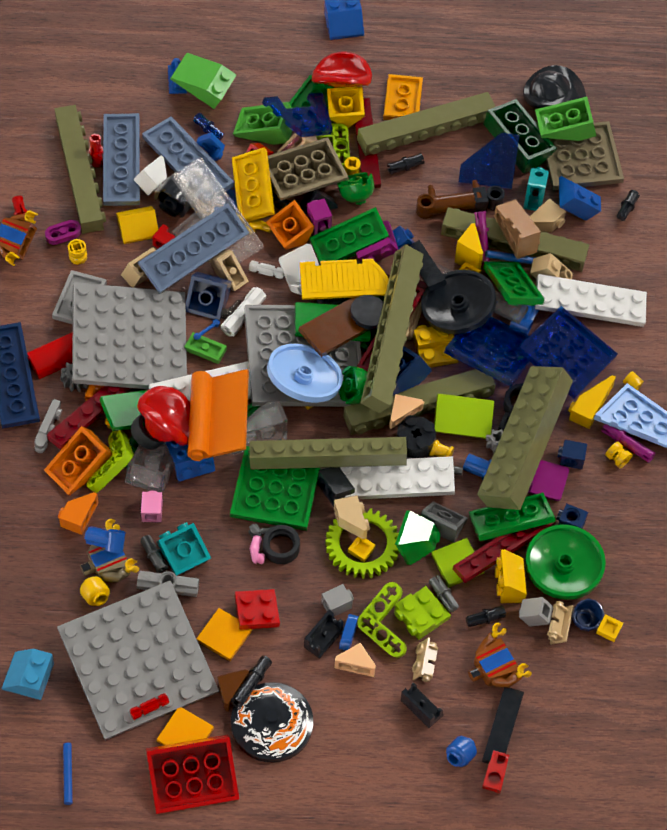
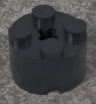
(172, 199)
(419, 436)

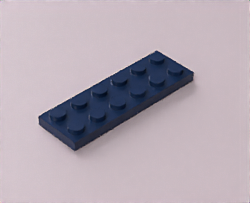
(17, 392)

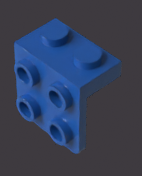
(185, 466)

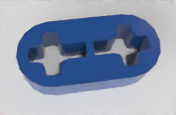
(348, 633)

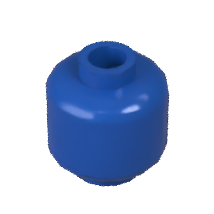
(461, 751)

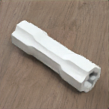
(235, 321)

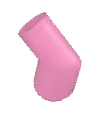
(254, 550)

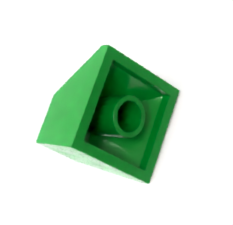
(416, 537)

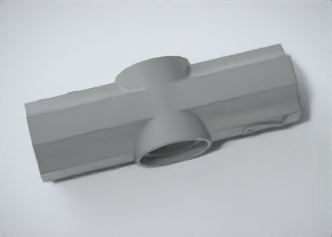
(182, 585)

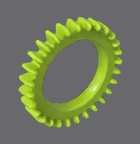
(387, 558)

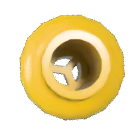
(94, 591)

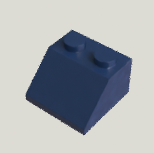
(207, 295)

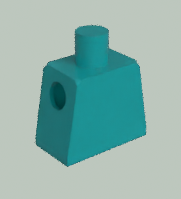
(537, 181)

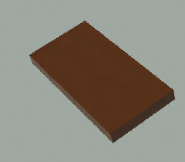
(332, 329)

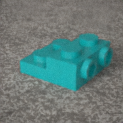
(183, 548)

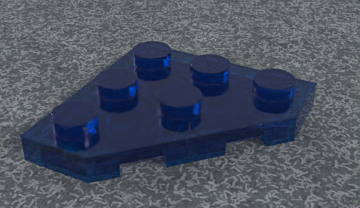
(492, 163)

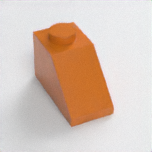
(78, 513)

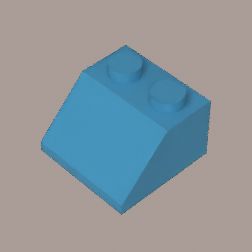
(29, 673)

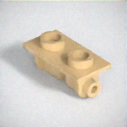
(560, 626)
(425, 652)

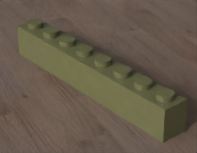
(424, 124)
(79, 169)
(567, 251)
(467, 384)
(328, 453)

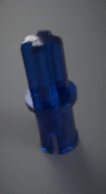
(207, 126)

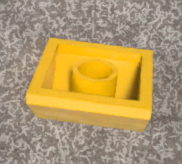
(346, 105)
(137, 224)
(469, 248)

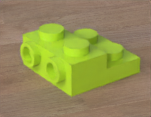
(421, 612)

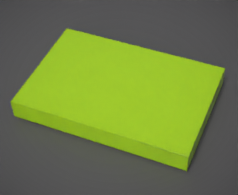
(463, 416)

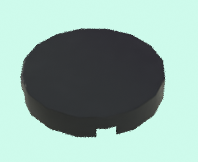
(366, 311)

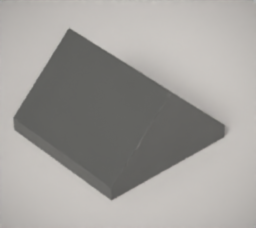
(447, 521)

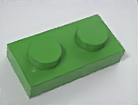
(206, 348)

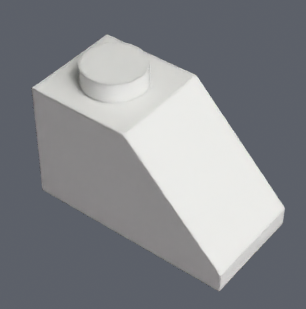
(152, 176)

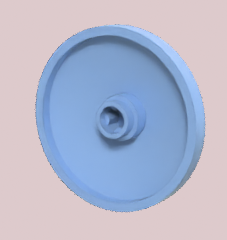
(304, 373)

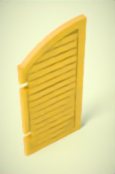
(342, 279)

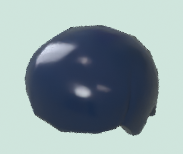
(587, 614)

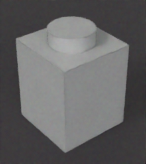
(337, 600)
(535, 611)

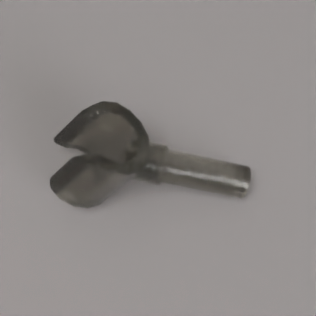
(227, 312)

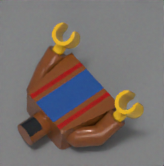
(16, 236)
(495, 662)

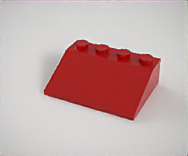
(192, 774)

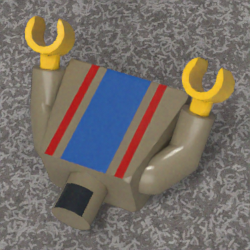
(106, 564)

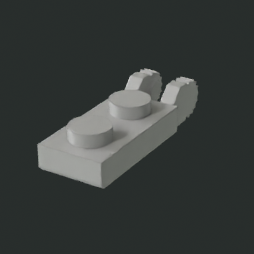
(53, 413)

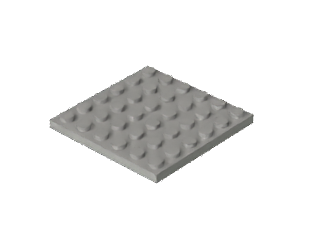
(273, 327)
(127, 336)
(136, 654)

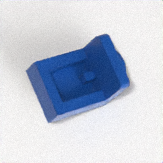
(211, 145)
(403, 236)

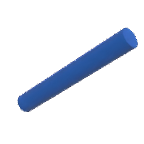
(509, 257)
(67, 762)

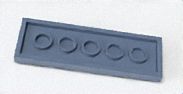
(180, 149)
(121, 159)
(193, 248)

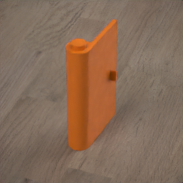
(217, 414)

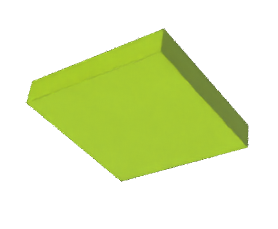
(449, 556)

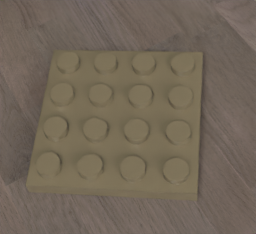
(586, 161)

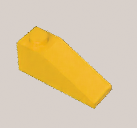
(590, 403)

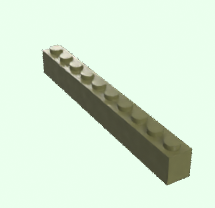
(392, 329)

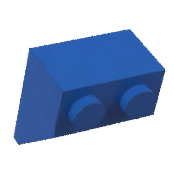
(343, 18)
(578, 199)

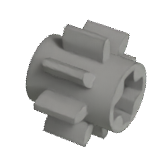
(492, 440)

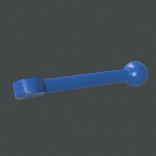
(215, 323)

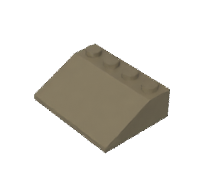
(305, 169)

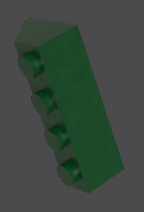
(515, 120)

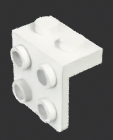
(291, 266)

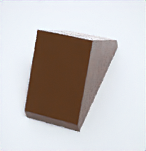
(229, 685)

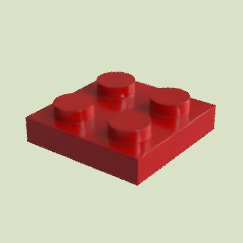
(257, 609)

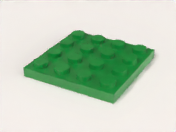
(274, 494)

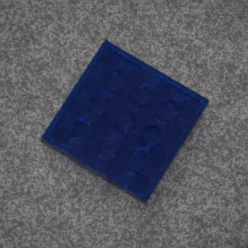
(570, 345)
(491, 350)

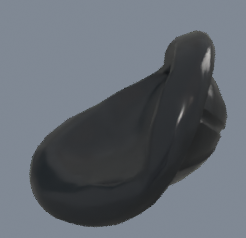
(552, 86)

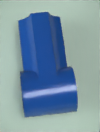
(527, 321)
(476, 465)
(109, 539)

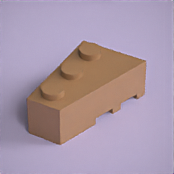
(518, 228)

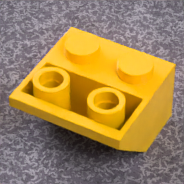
(511, 578)

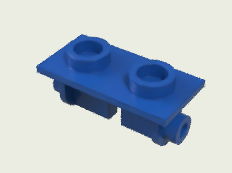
(173, 87)

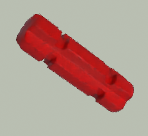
(149, 706)

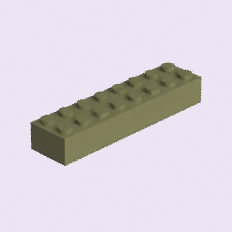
(525, 438)

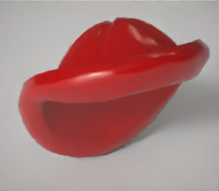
(342, 70)
(166, 414)

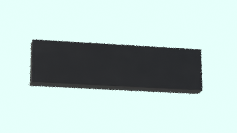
(429, 272)
(503, 722)

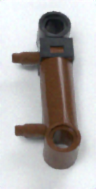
(476, 200)

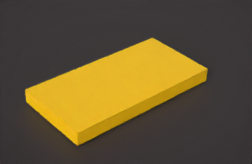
(253, 184)

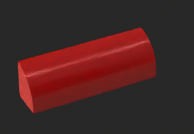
(51, 356)

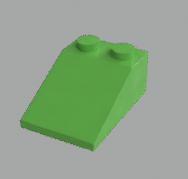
(203, 78)
(566, 120)
(262, 125)

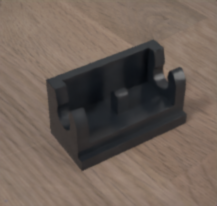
(334, 484)
(323, 634)
(421, 705)

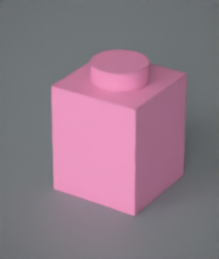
(151, 506)

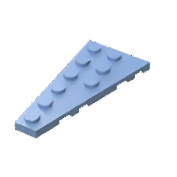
(636, 415)

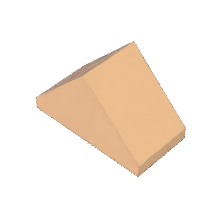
(403, 407)
(356, 661)

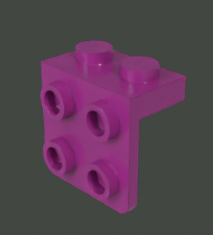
(380, 249)
(550, 480)

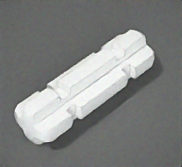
(266, 269)

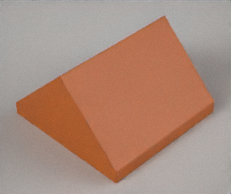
(291, 226)

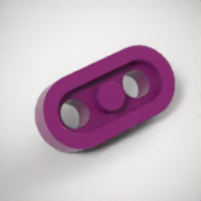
(63, 232)

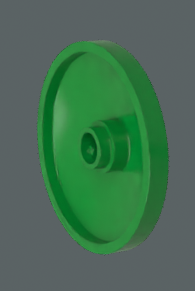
(565, 562)

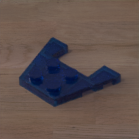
(304, 120)

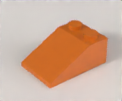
(78, 460)

